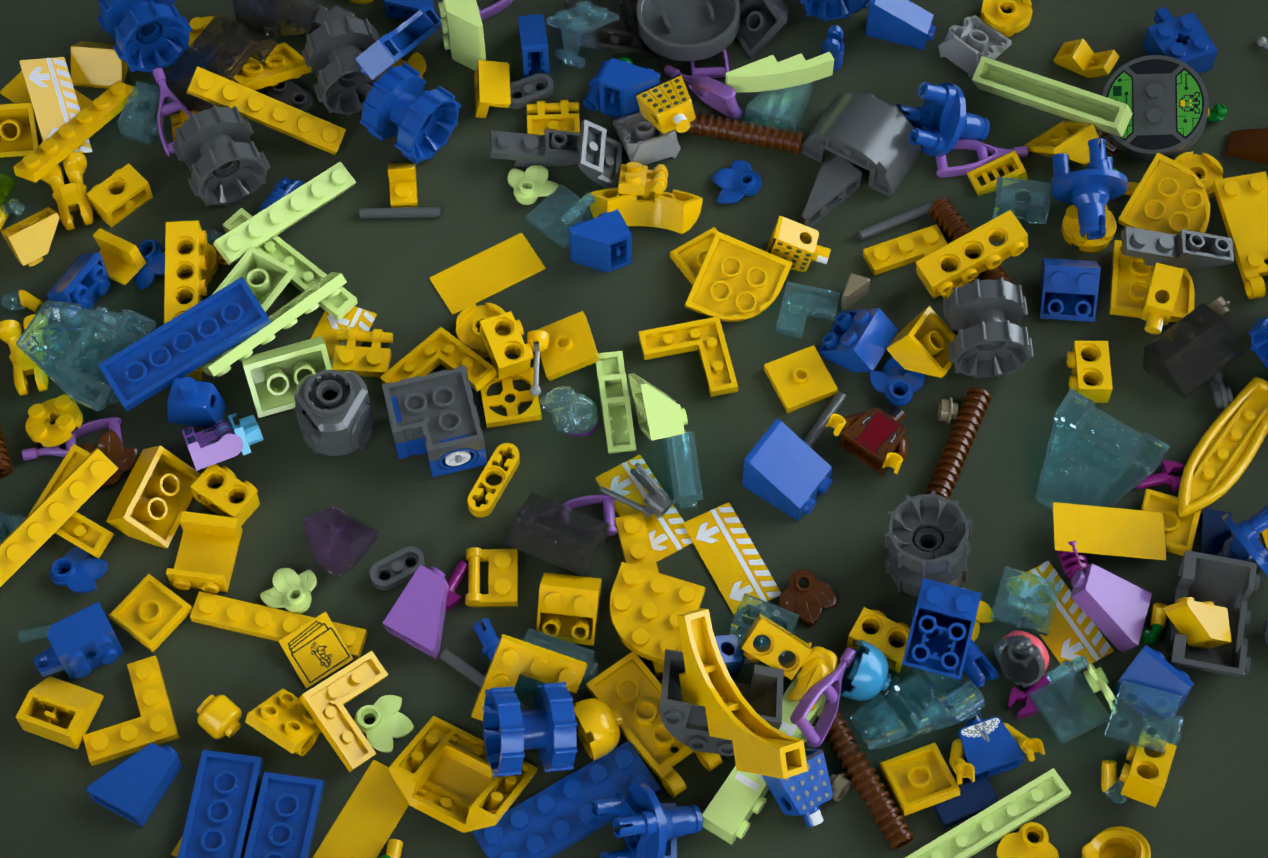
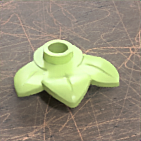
(531, 183)
(290, 590)
(1098, 681)
(388, 722)

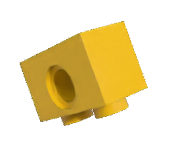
(133, 192)

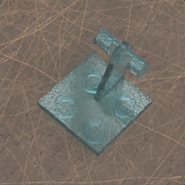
(575, 23)
(559, 212)
(1026, 601)
(1069, 702)
(1145, 717)

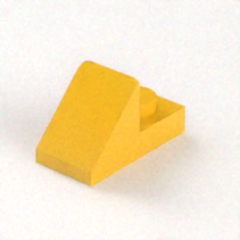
(403, 184)

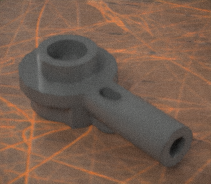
(1221, 394)

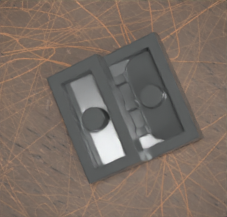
(599, 155)

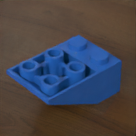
(941, 628)

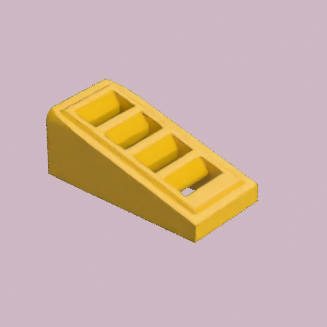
(1002, 163)

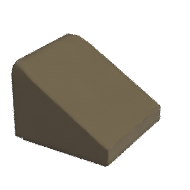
(855, 290)

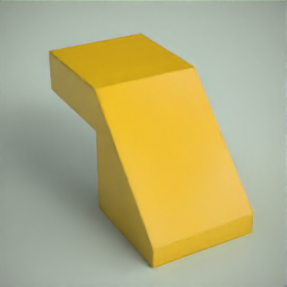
(1080, 58)

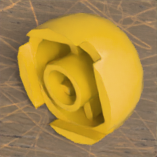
(597, 726)

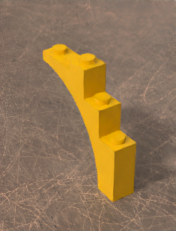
(707, 683)

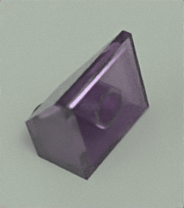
(337, 539)

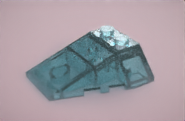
(1094, 456)

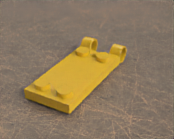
(1245, 217)
(637, 698)

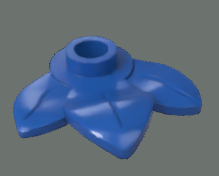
(736, 182)
(155, 263)
(896, 379)
(79, 570)

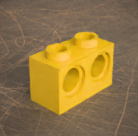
(500, 346)
(1094, 371)
(222, 498)
(886, 632)
(780, 641)
(1147, 773)

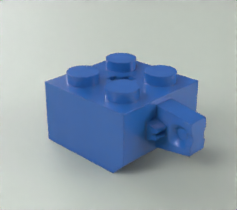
(1181, 39)
(79, 644)

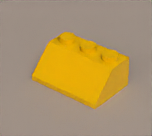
(154, 497)

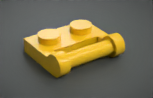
(501, 577)

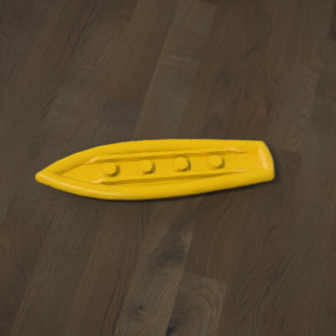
(1225, 449)

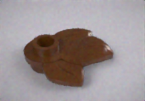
(112, 448)
(807, 601)

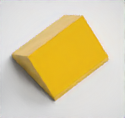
(96, 65)
(18, 129)

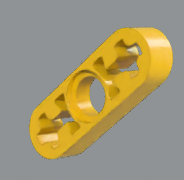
(493, 492)

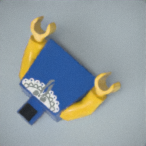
(989, 749)

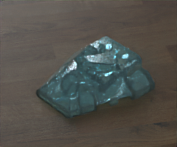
(74, 340)
(916, 707)

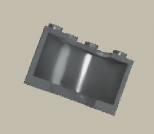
(867, 135)
(1228, 585)
(689, 721)

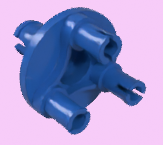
(942, 119)
(1088, 188)
(1244, 541)
(645, 822)

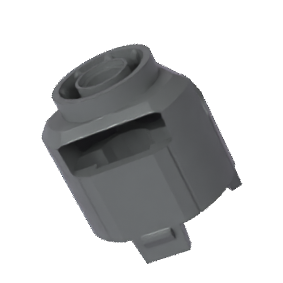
(338, 408)

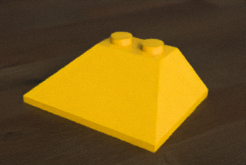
(450, 779)

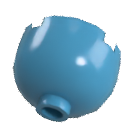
(866, 674)

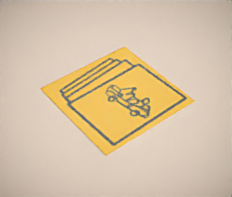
(315, 650)

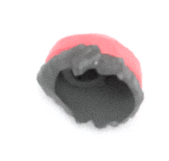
(1021, 657)

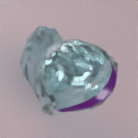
(571, 411)

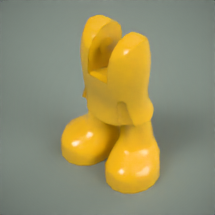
(73, 195)
(22, 365)

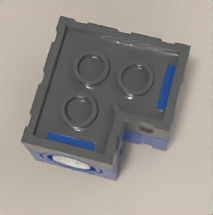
(436, 418)

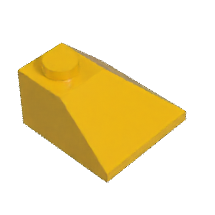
(1065, 138)
(32, 236)
(923, 345)

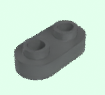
(527, 90)
(290, 94)
(396, 568)

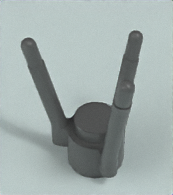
(657, 499)

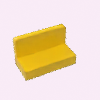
(491, 86)
(119, 256)

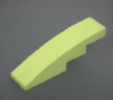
(773, 75)
(615, 402)

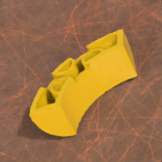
(669, 211)

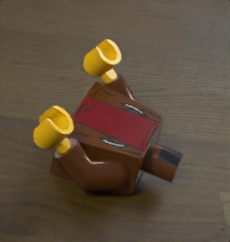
(873, 437)

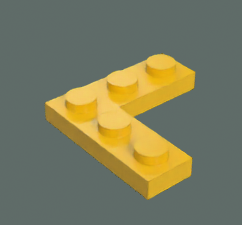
(905, 250)
(699, 335)
(445, 350)
(77, 528)
(523, 658)
(326, 707)
(153, 726)

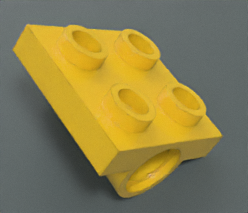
(285, 722)

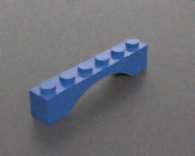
(398, 42)

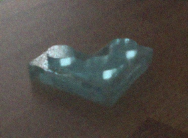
(805, 301)

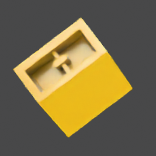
(569, 607)
(59, 711)

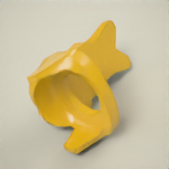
(815, 668)

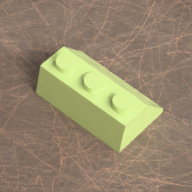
(462, 31)
(262, 274)
(278, 372)
(656, 411)

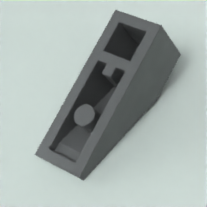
(833, 185)

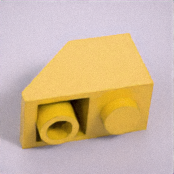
(1201, 621)

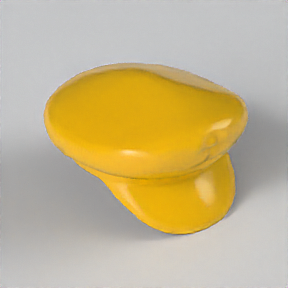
(1117, 843)

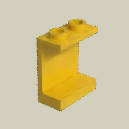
(206, 552)

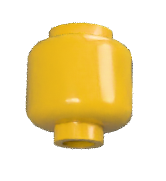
(219, 716)

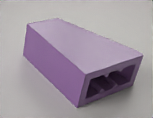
(1112, 605)
(421, 611)

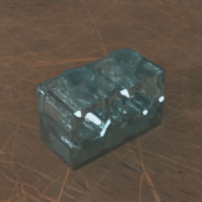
(750, 608)

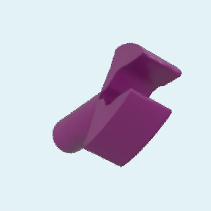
(1164, 477)
(453, 581)
(1020, 696)

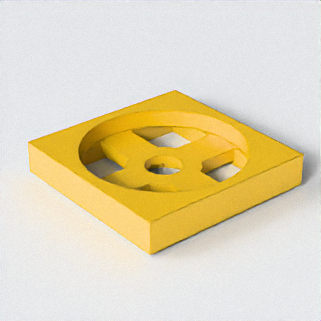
(531, 414)

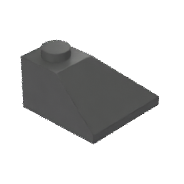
(760, 22)

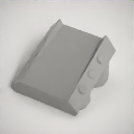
(971, 41)
(643, 141)

